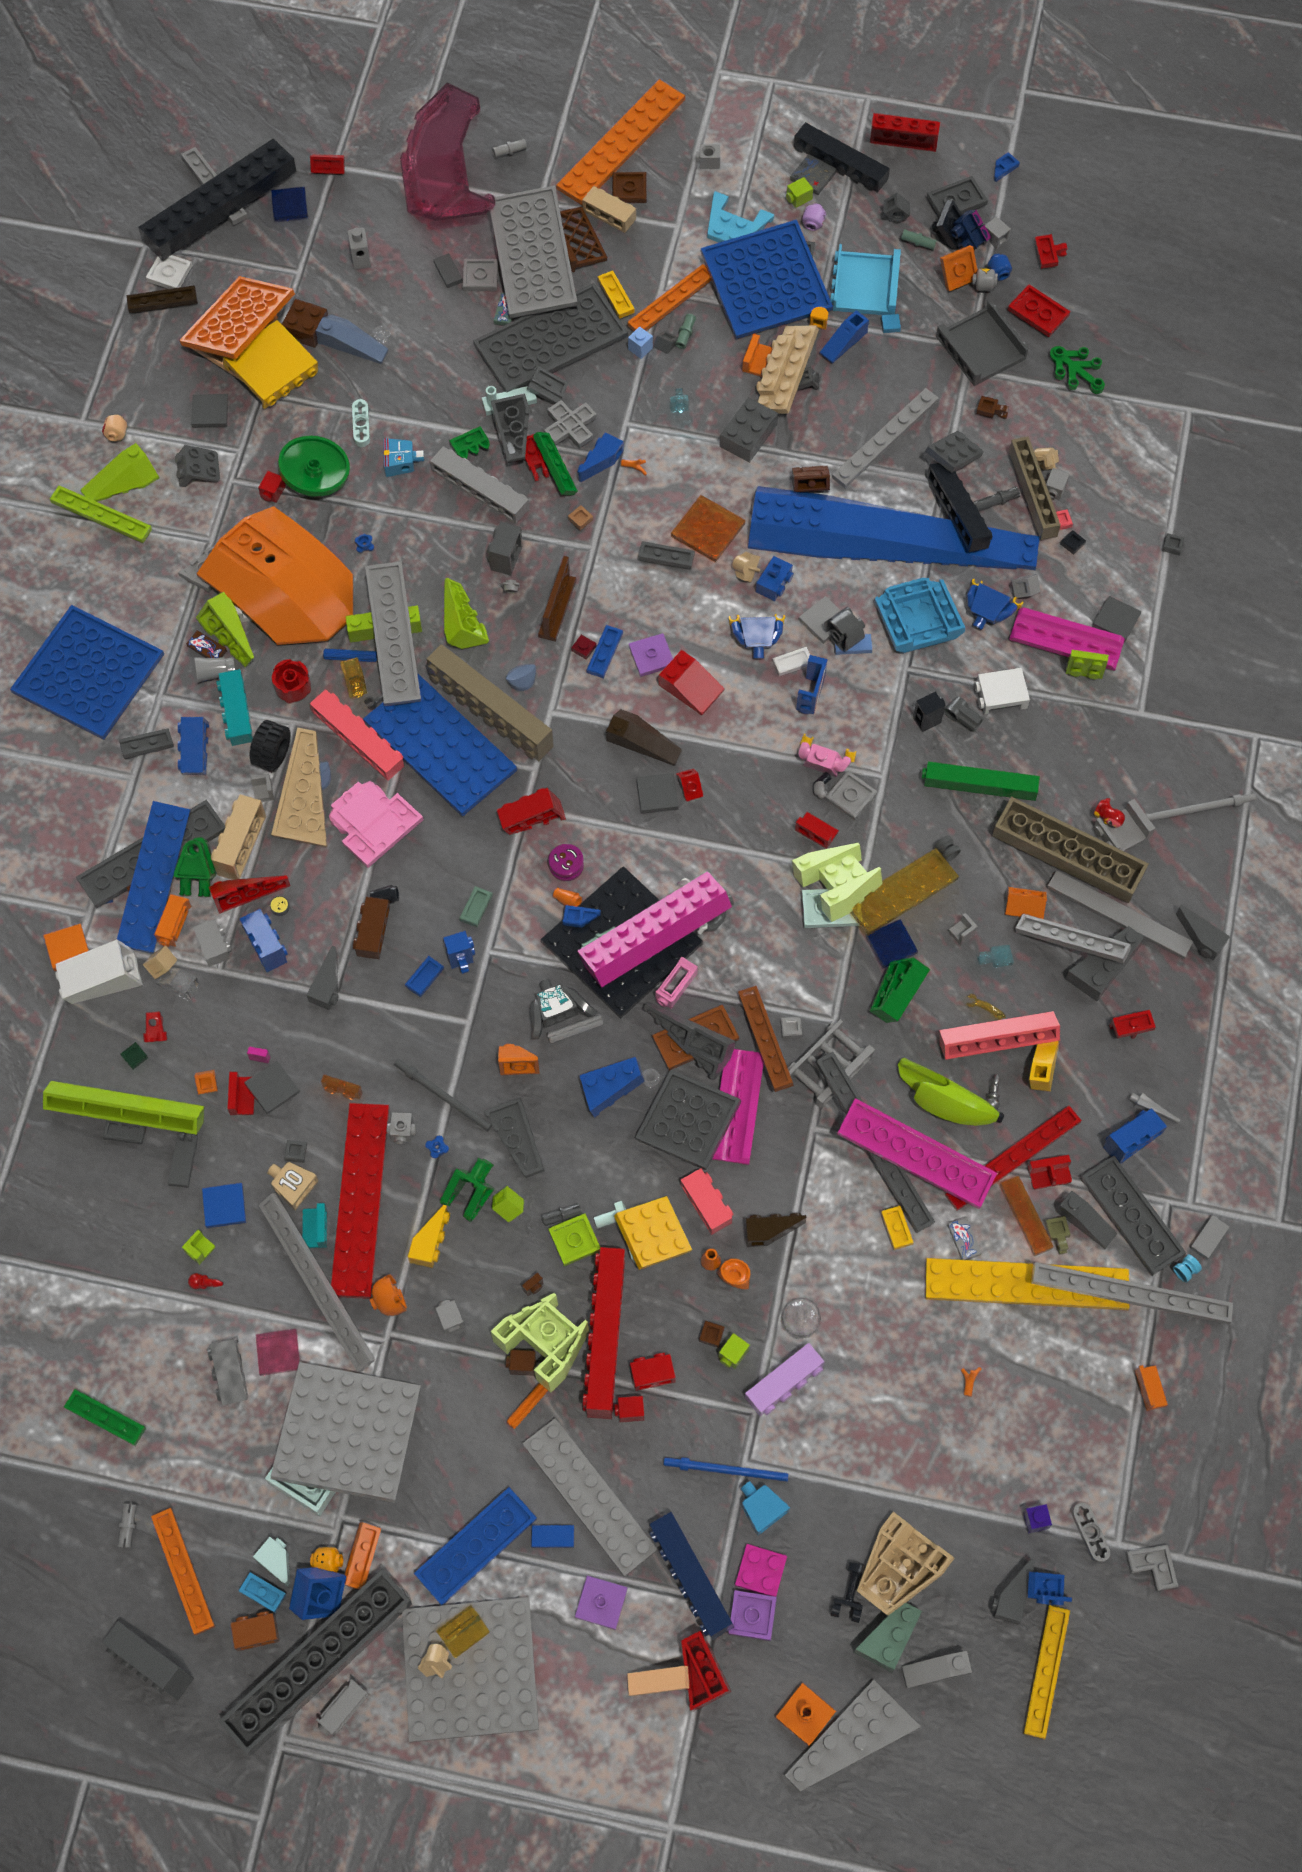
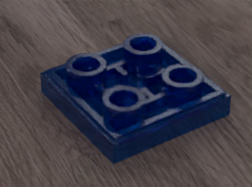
(289, 203)
(892, 943)

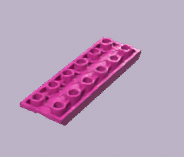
(1062, 636)
(743, 1080)

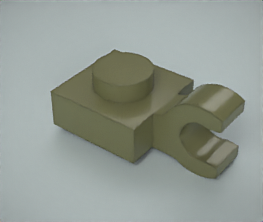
(1059, 1231)

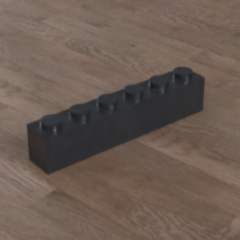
(842, 157)
(959, 507)

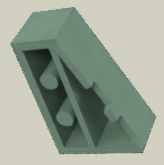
(889, 1639)

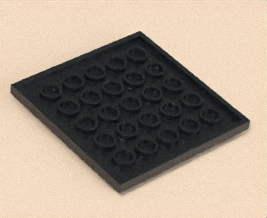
(619, 901)

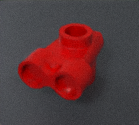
(156, 1032)

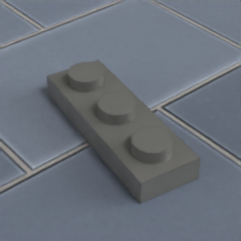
(666, 555)

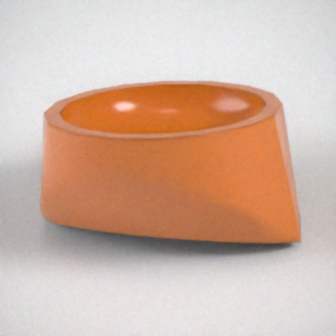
(735, 1273)

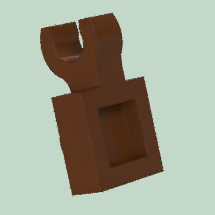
(990, 407)

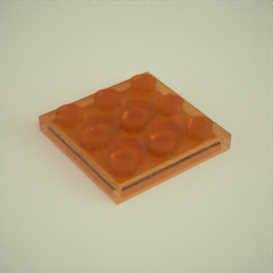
(708, 528)

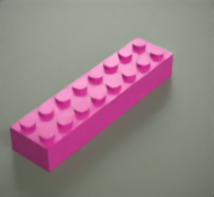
(654, 929)

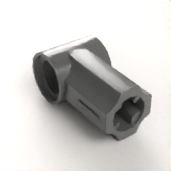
(960, 711)

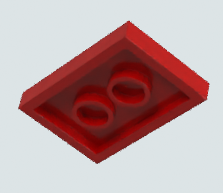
(1039, 310)

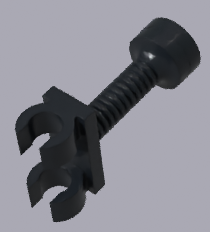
(855, 1570)

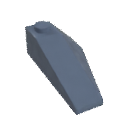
(347, 337)

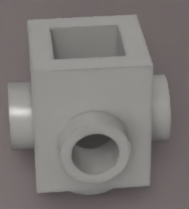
(401, 1128)

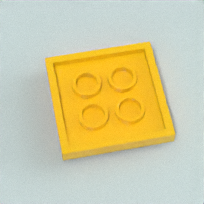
(652, 1232)

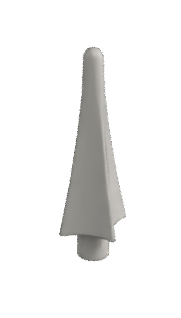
(1145, 1103)

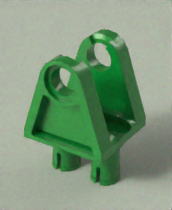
(196, 866)
(477, 1177)

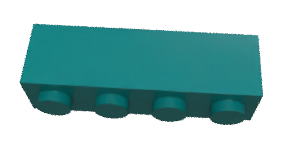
(235, 706)

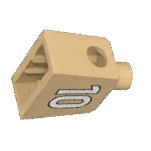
(292, 1183)

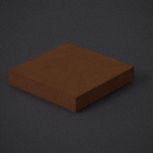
(630, 186)

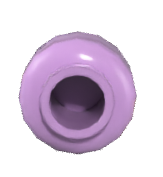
(813, 217)

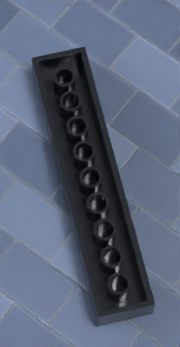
(217, 199)

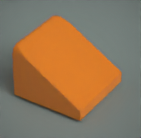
(206, 1081)

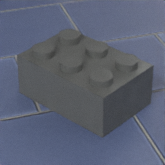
(748, 429)

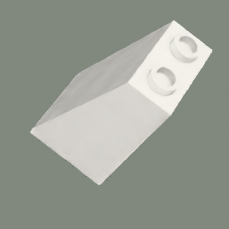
(98, 972)

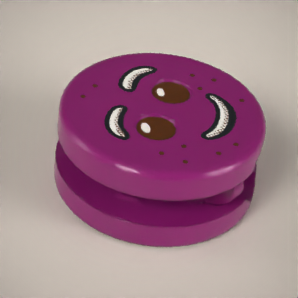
(566, 862)

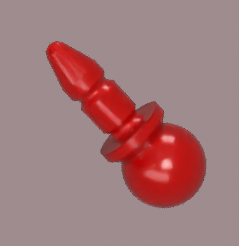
(199, 1281)

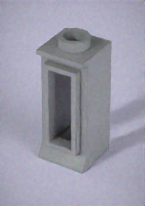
(342, 1708)

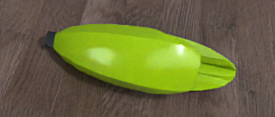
(946, 1098)

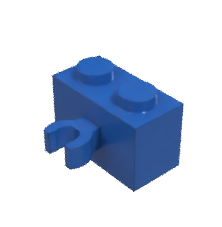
(774, 578)
(459, 950)

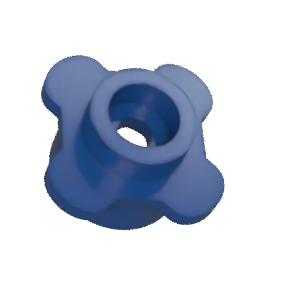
(364, 539)
(435, 1153)

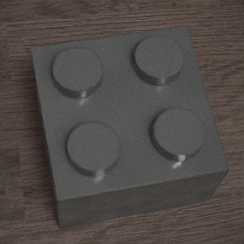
(505, 548)

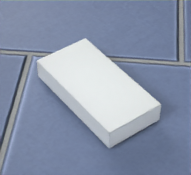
(791, 661)

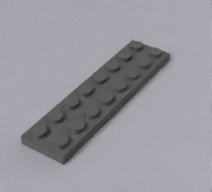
(116, 873)

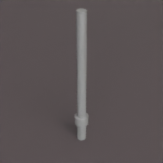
(1235, 800)

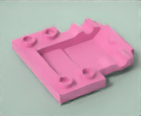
(372, 820)

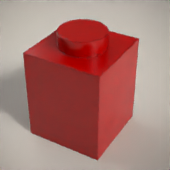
(271, 487)
(630, 1409)

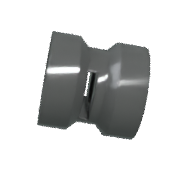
(947, 848)

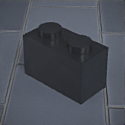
(929, 711)

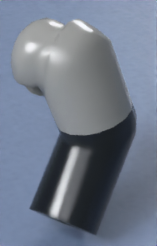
(819, 785)

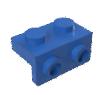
(1047, 1587)

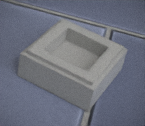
(791, 1027)

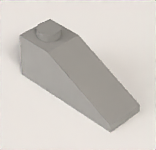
(937, 1669)

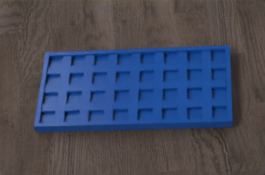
(443, 748)

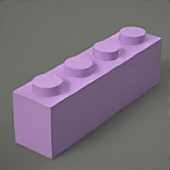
(784, 1379)

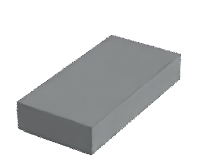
(1209, 1237)

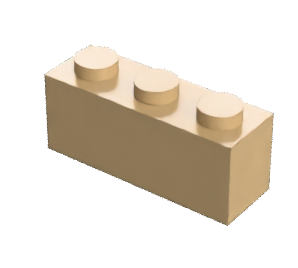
(609, 209)

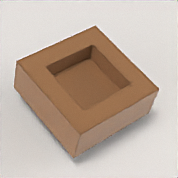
(580, 517)

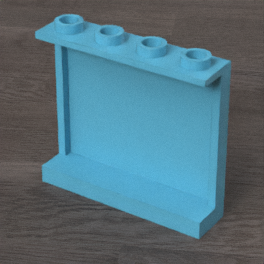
(865, 282)

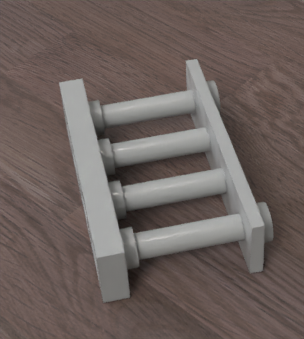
(862, 1055)

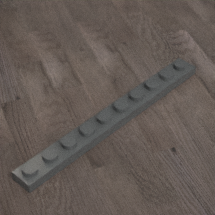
(893, 1175)

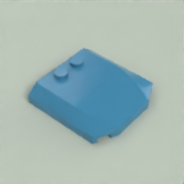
(919, 614)

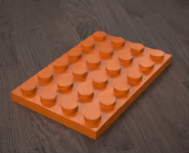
(237, 317)

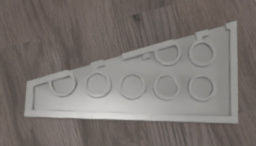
(860, 1730)

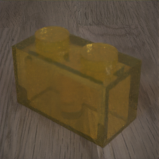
(353, 677)

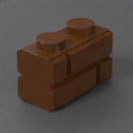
(810, 478)

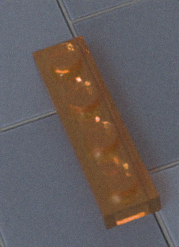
(1026, 1216)

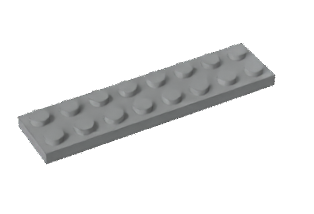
(393, 633)
(590, 1497)

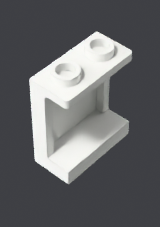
(1002, 690)

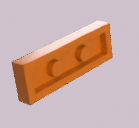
(361, 1555)

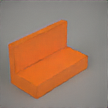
(756, 356)
(1025, 902)
(1151, 1387)

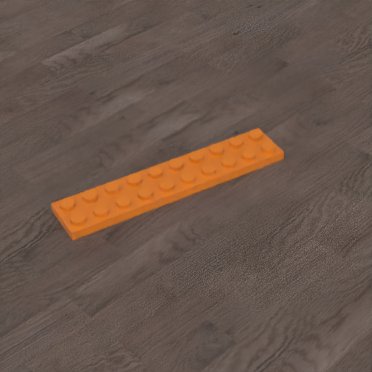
(621, 141)

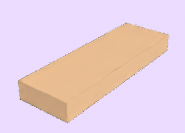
(658, 1680)

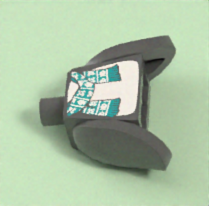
(556, 1005)

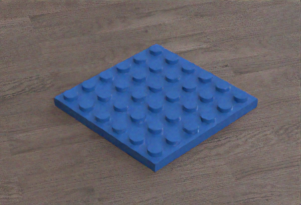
(765, 278)
(87, 672)

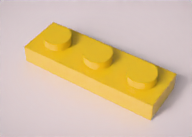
(616, 294)

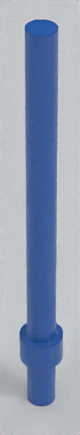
(685, 1464)

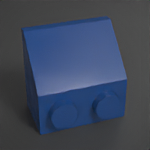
(316, 1593)

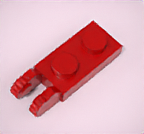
(534, 458)

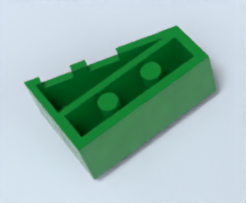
(898, 988)

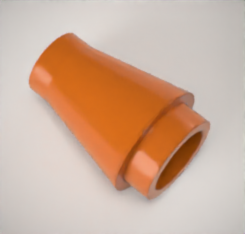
(567, 897)
(710, 1263)

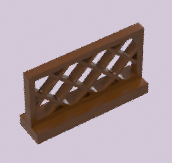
(597, 247)
(557, 602)

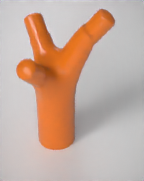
(634, 464)
(969, 1380)

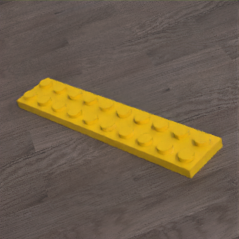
(1008, 1284)

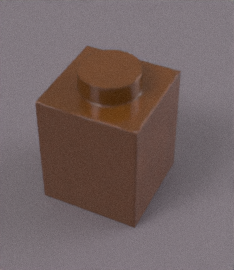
(521, 1362)

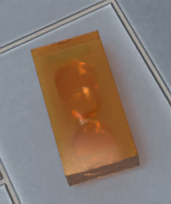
(335, 1085)

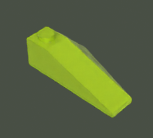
(125, 472)
(460, 619)
(222, 620)

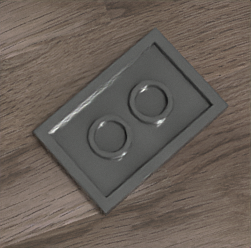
(964, 193)
(954, 451)

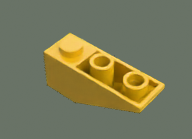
(1043, 1066)
(426, 1242)

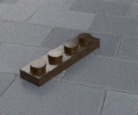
(162, 299)

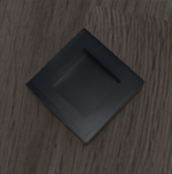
(1073, 542)

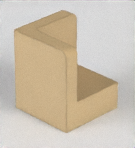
(160, 962)

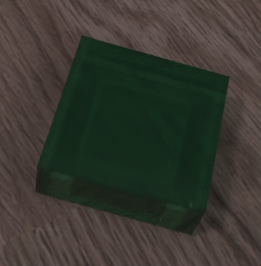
(134, 1055)

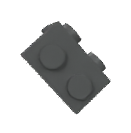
(198, 464)

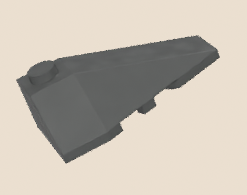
(511, 422)

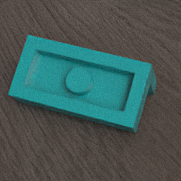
(315, 1226)

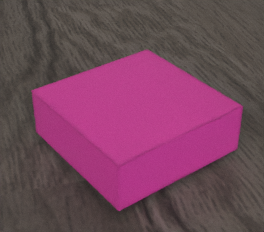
(258, 1054)

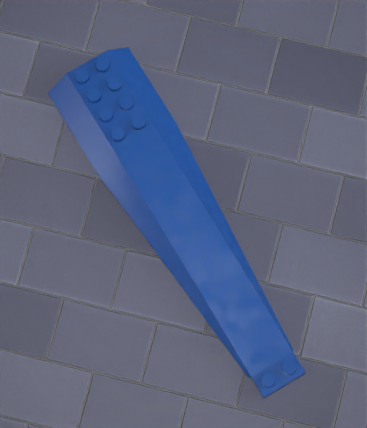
(855, 530)

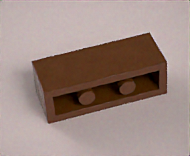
(371, 928)

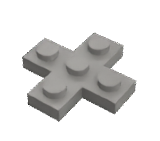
(571, 423)

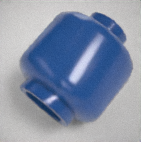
(1001, 265)

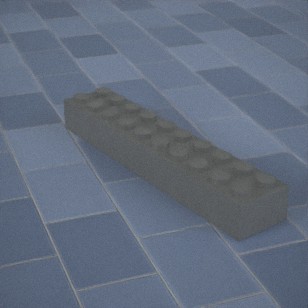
(315, 1663)

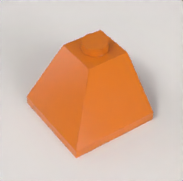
(517, 1061)

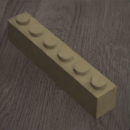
(1034, 488)

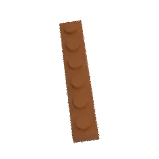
(765, 1038)

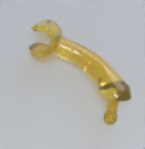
(987, 1006)

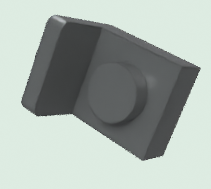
(809, 378)

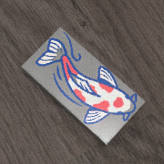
(964, 1239)

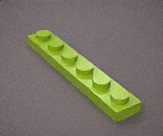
(101, 514)

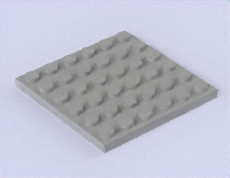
(346, 1432)
(488, 1685)

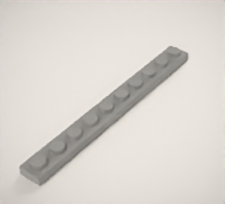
(317, 1282)
(1132, 1293)

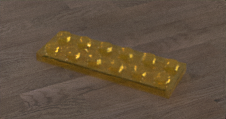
(904, 891)

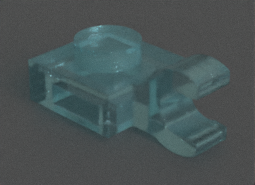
(679, 402)
(998, 955)

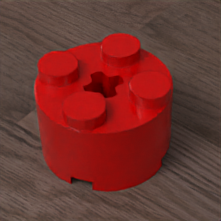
(291, 681)

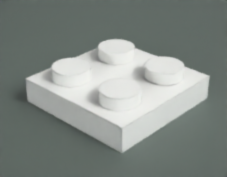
(169, 272)

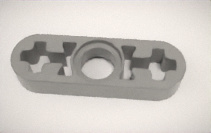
(1094, 1524)

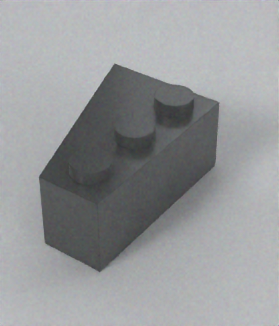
(228, 1371)

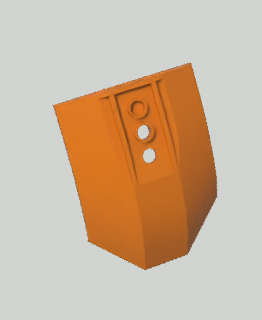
(291, 599)

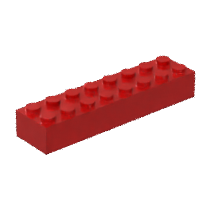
(605, 1336)

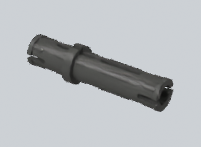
(1000, 497)

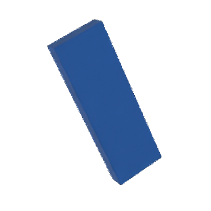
(604, 651)

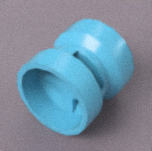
(1187, 1268)

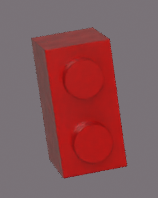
(652, 1371)

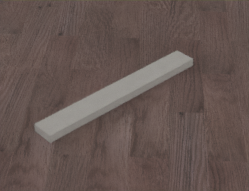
(1119, 914)

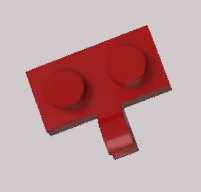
(1048, 252)

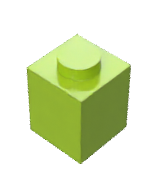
(799, 192)
(733, 1351)

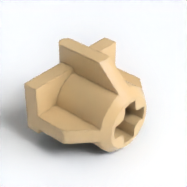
(1047, 457)
(746, 565)
(435, 1661)

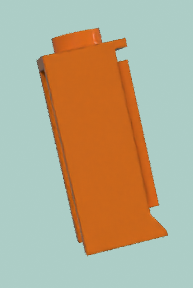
(172, 920)

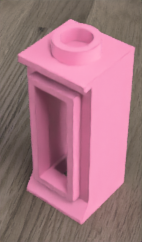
(667, 999)

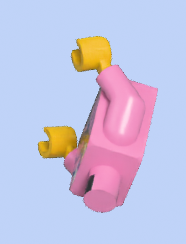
(822, 758)

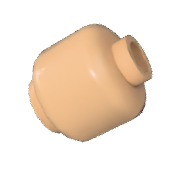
(114, 428)

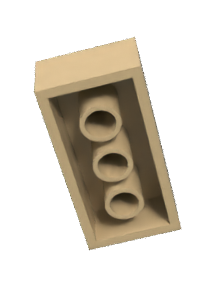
(238, 837)

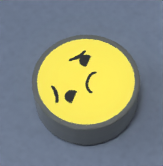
(279, 905)

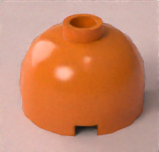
(388, 1297)

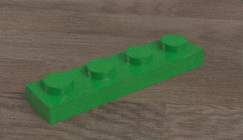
(555, 463)
(104, 1417)

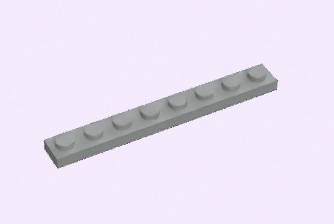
(885, 438)

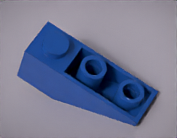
(846, 336)
(604, 455)

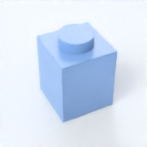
(640, 342)

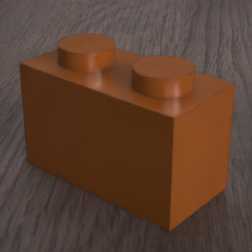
(255, 1631)

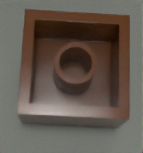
(303, 321)

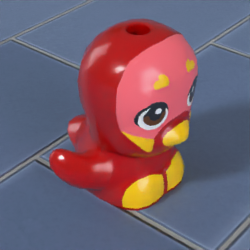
(1110, 815)

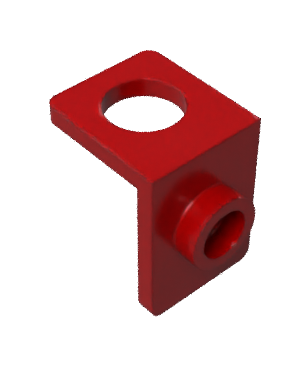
(690, 784)

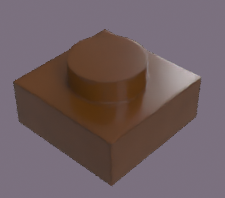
(533, 1285)
(711, 1334)

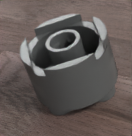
(845, 629)

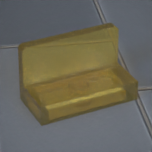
(463, 1631)

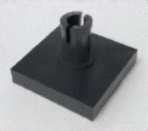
(945, 224)

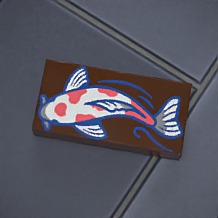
(206, 646)

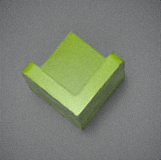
(508, 1204)
(198, 1247)

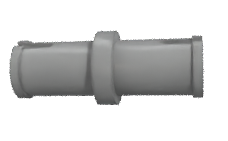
(509, 148)
(127, 1525)

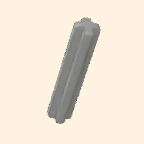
(575, 1028)

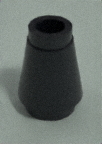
(389, 893)

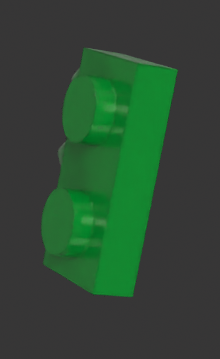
(470, 442)

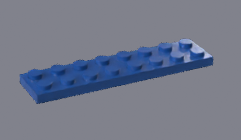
(153, 876)

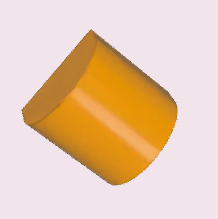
(819, 318)

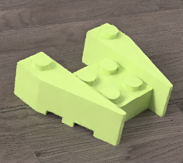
(841, 874)
(548, 1334)

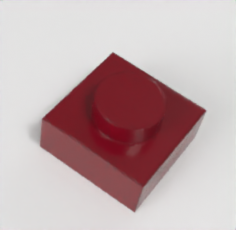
(583, 647)

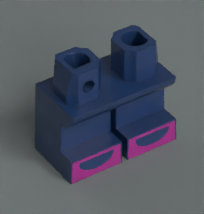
(970, 230)

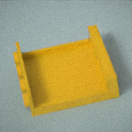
(273, 364)

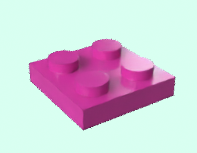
(761, 1570)

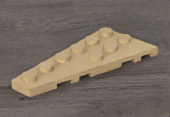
(301, 802)

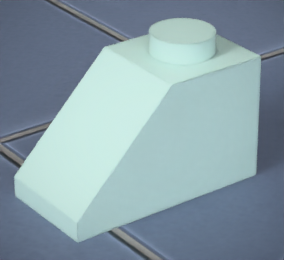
(275, 1559)

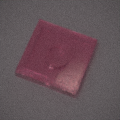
(277, 1352)

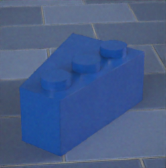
(193, 745)
(610, 1083)
(1134, 1135)

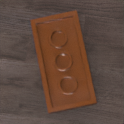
(713, 1019)

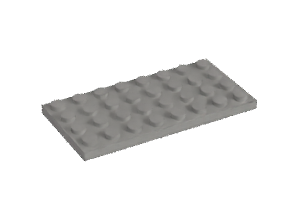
(533, 252)

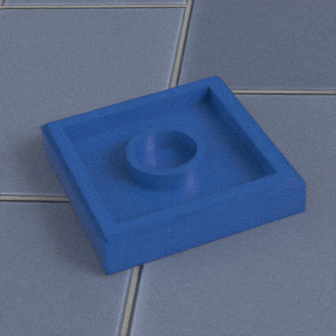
(224, 1205)

